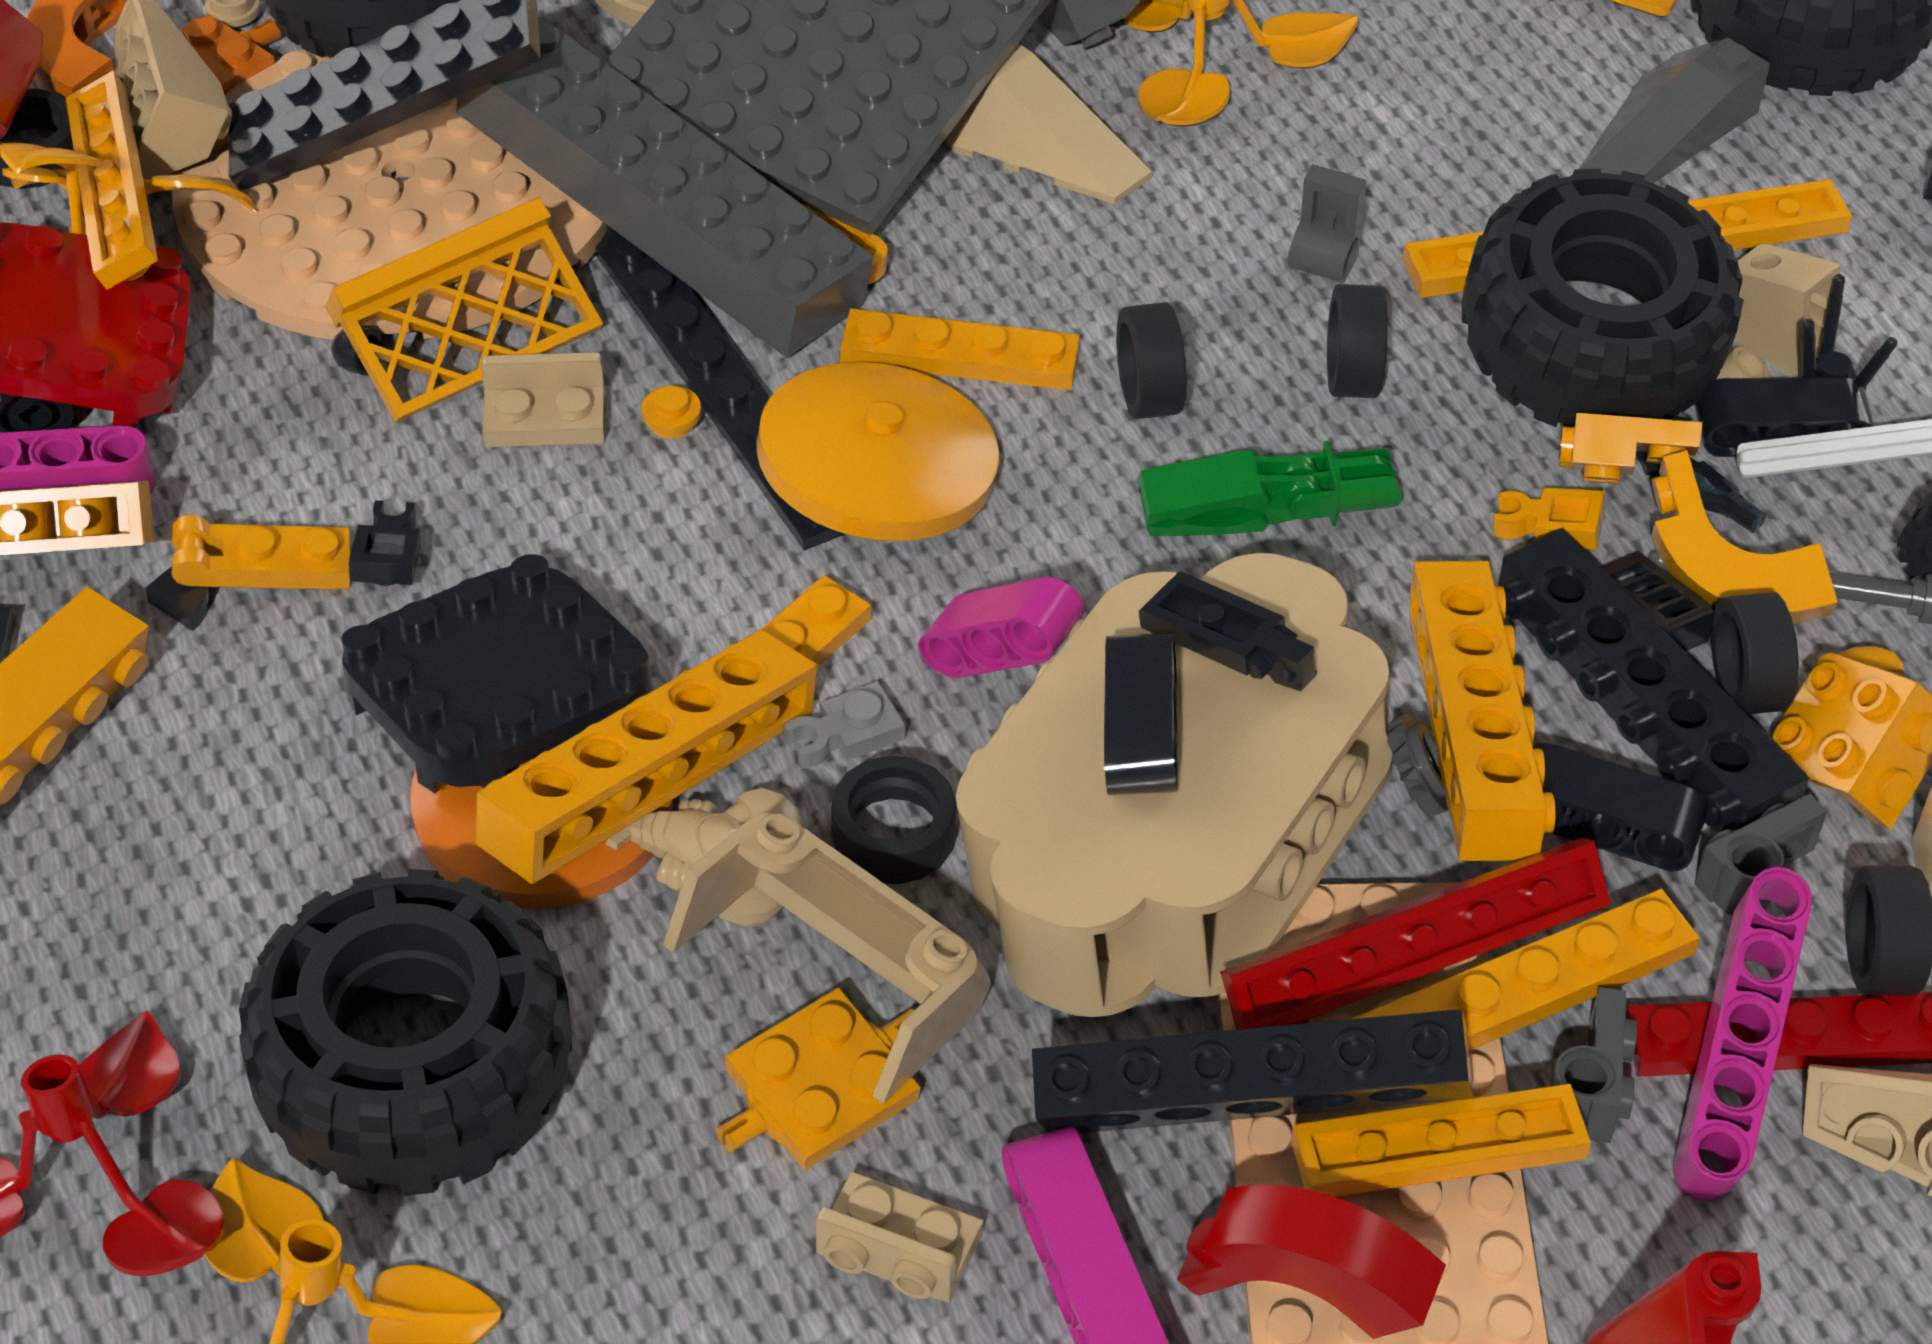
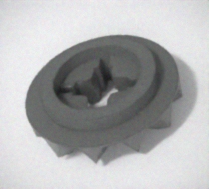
(1417, 763)

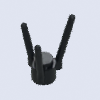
(1830, 362)

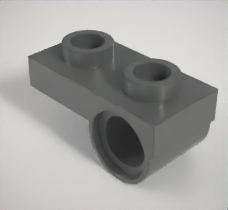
(1329, 224)
(1773, 840)
(1600, 1066)

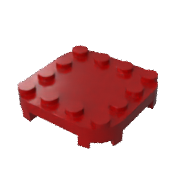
(85, 343)

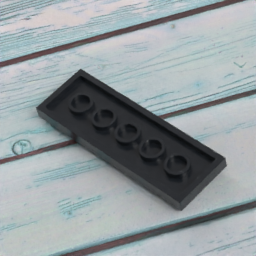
(378, 85)

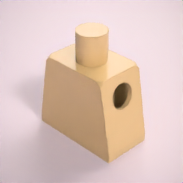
(1778, 295)

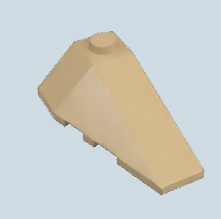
(170, 91)
(1042, 126)
(1873, 1117)

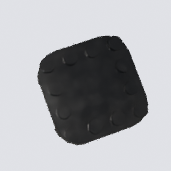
(492, 671)

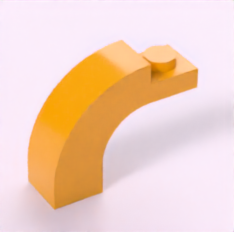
(1716, 568)

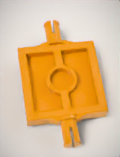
(814, 1080)

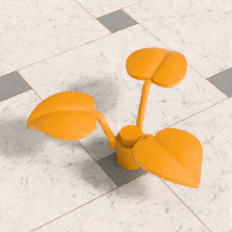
(1194, 96)
(22, 171)
(284, 1231)

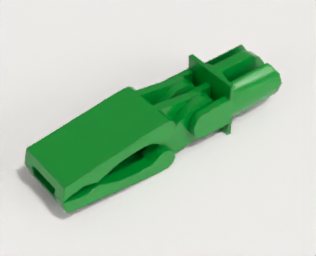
(1252, 491)

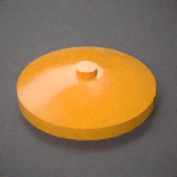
(877, 451)

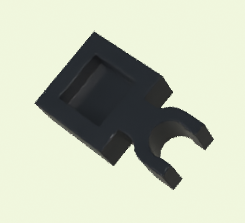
(387, 549)

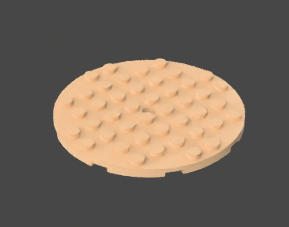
(352, 217)

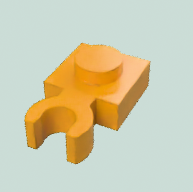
(1574, 510)

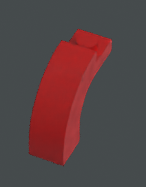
(1317, 1245)

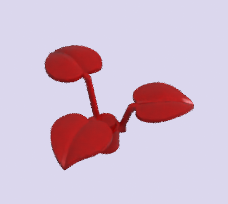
(127, 1078)

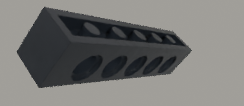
(1647, 682)
(1253, 1072)

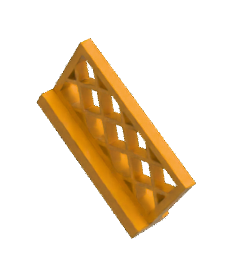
(445, 263)

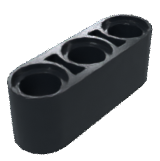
(1778, 408)
(1140, 714)
(1623, 808)

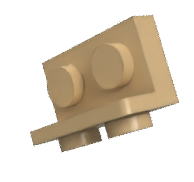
(543, 399)
(897, 1238)

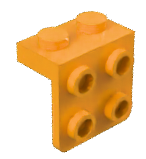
(1860, 735)

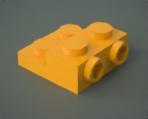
(1608, 444)

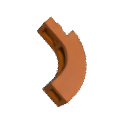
(67, 33)

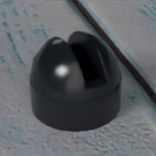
(346, 355)

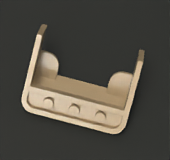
(853, 913)

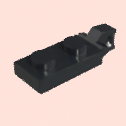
(1229, 631)

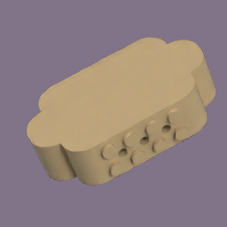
(1173, 886)

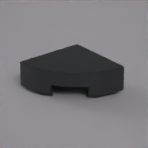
(179, 601)

